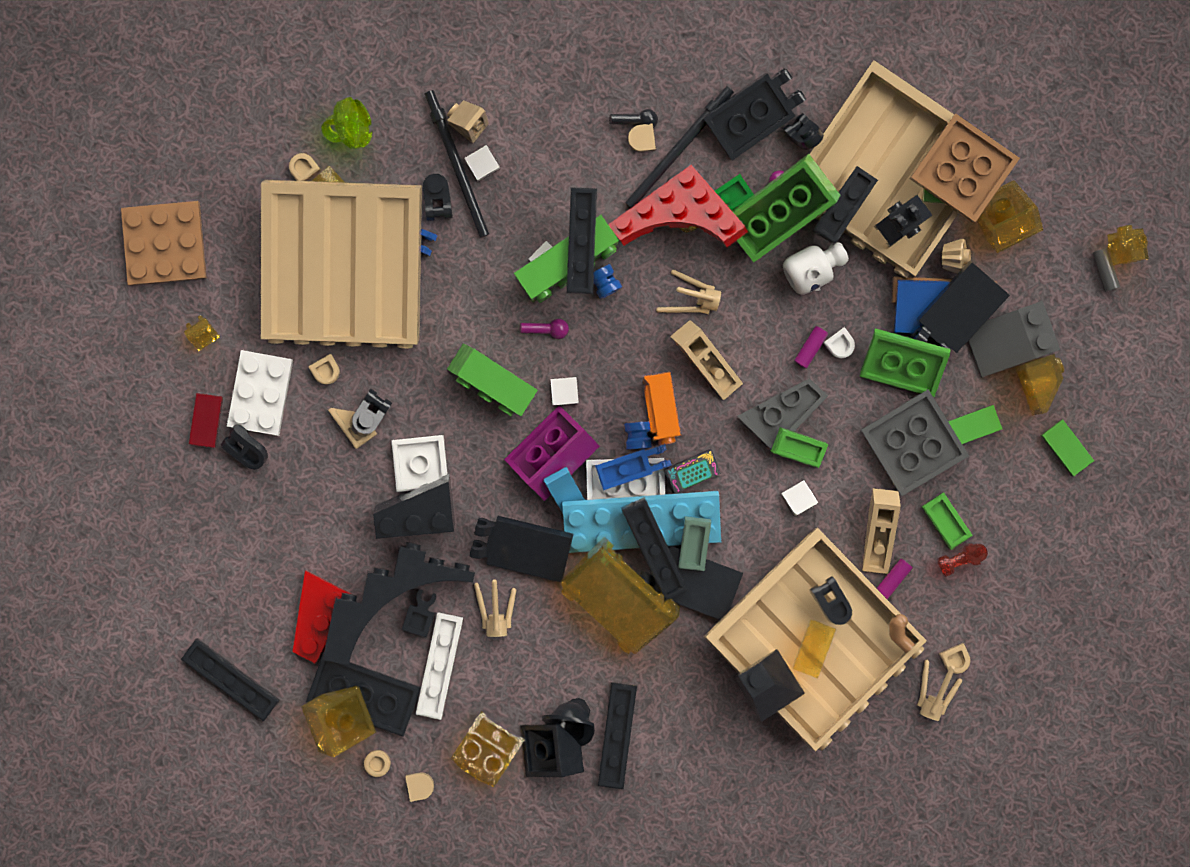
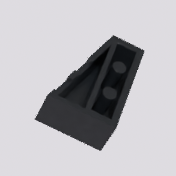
(417, 512)

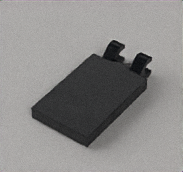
(753, 113)
(961, 308)
(523, 547)
(708, 590)

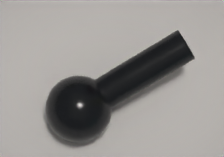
(644, 117)

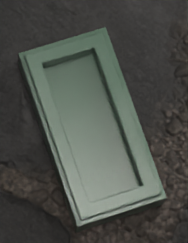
(694, 543)

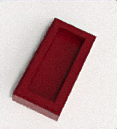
(206, 420)

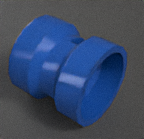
(605, 281)
(637, 435)

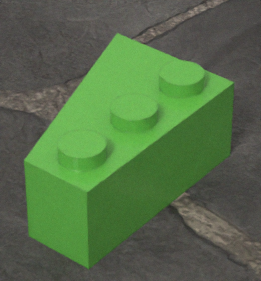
(491, 380)

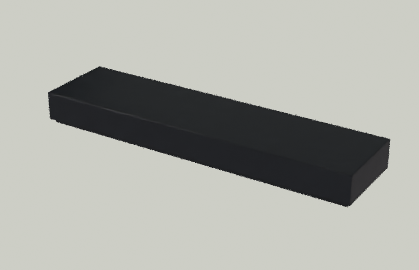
(581, 240)
(654, 548)
(230, 679)
(617, 735)

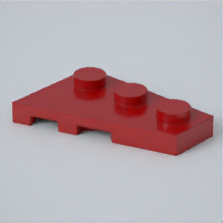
(314, 616)

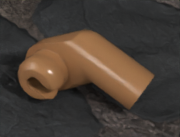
(897, 633)

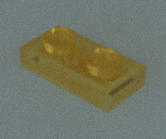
(814, 648)

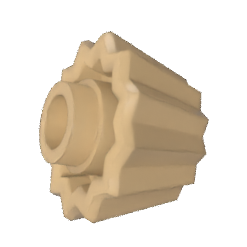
(955, 255)

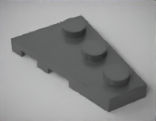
(784, 411)

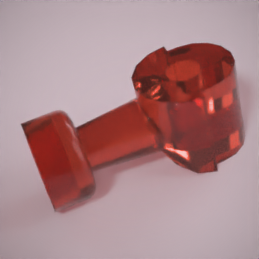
(971, 554)

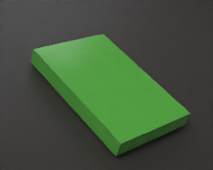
(904, 362)

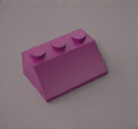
(549, 448)

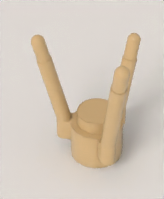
(707, 298)
(496, 624)
(935, 706)

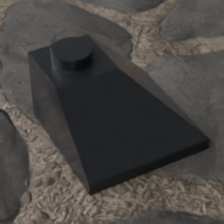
(769, 685)
(550, 751)

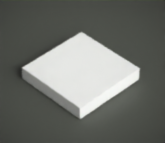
(418, 461)

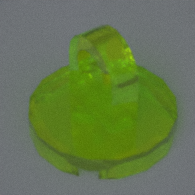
(350, 122)

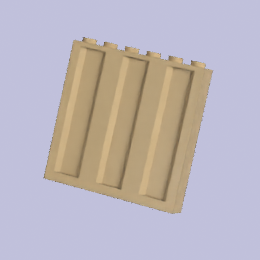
(887, 133)
(340, 263)
(777, 617)

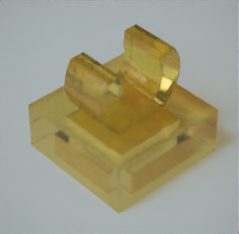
(201, 333)

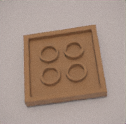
(964, 168)
(163, 243)

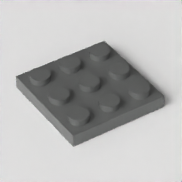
(914, 442)

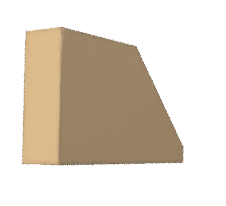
(343, 419)

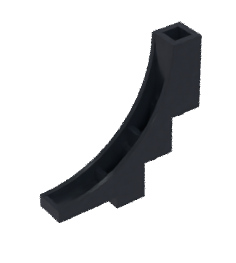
(410, 571)

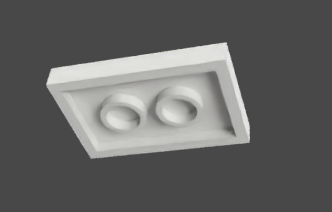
(260, 392)
(645, 486)

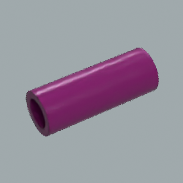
(811, 347)
(894, 578)

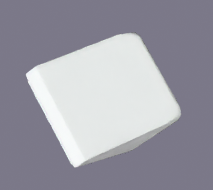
(799, 498)

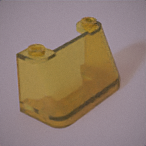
(619, 598)

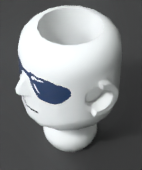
(813, 267)

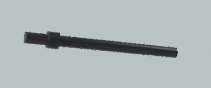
(439, 118)
(679, 147)

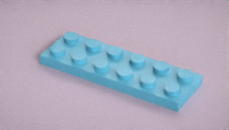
(604, 518)

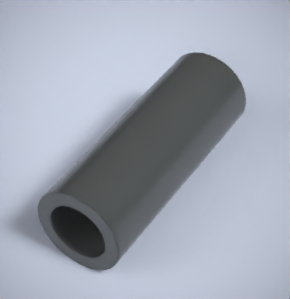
(1106, 269)

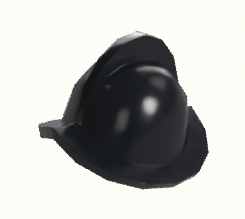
(574, 719)

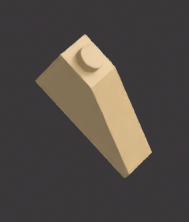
(468, 120)
(706, 359)
(881, 530)

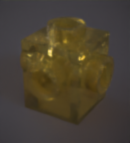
(1127, 245)

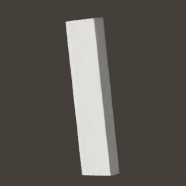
(439, 665)

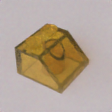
(1009, 217)
(1040, 382)
(338, 720)

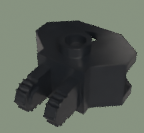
(903, 220)

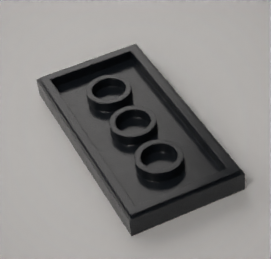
(386, 697)

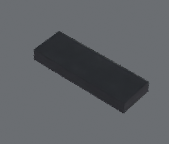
(842, 212)

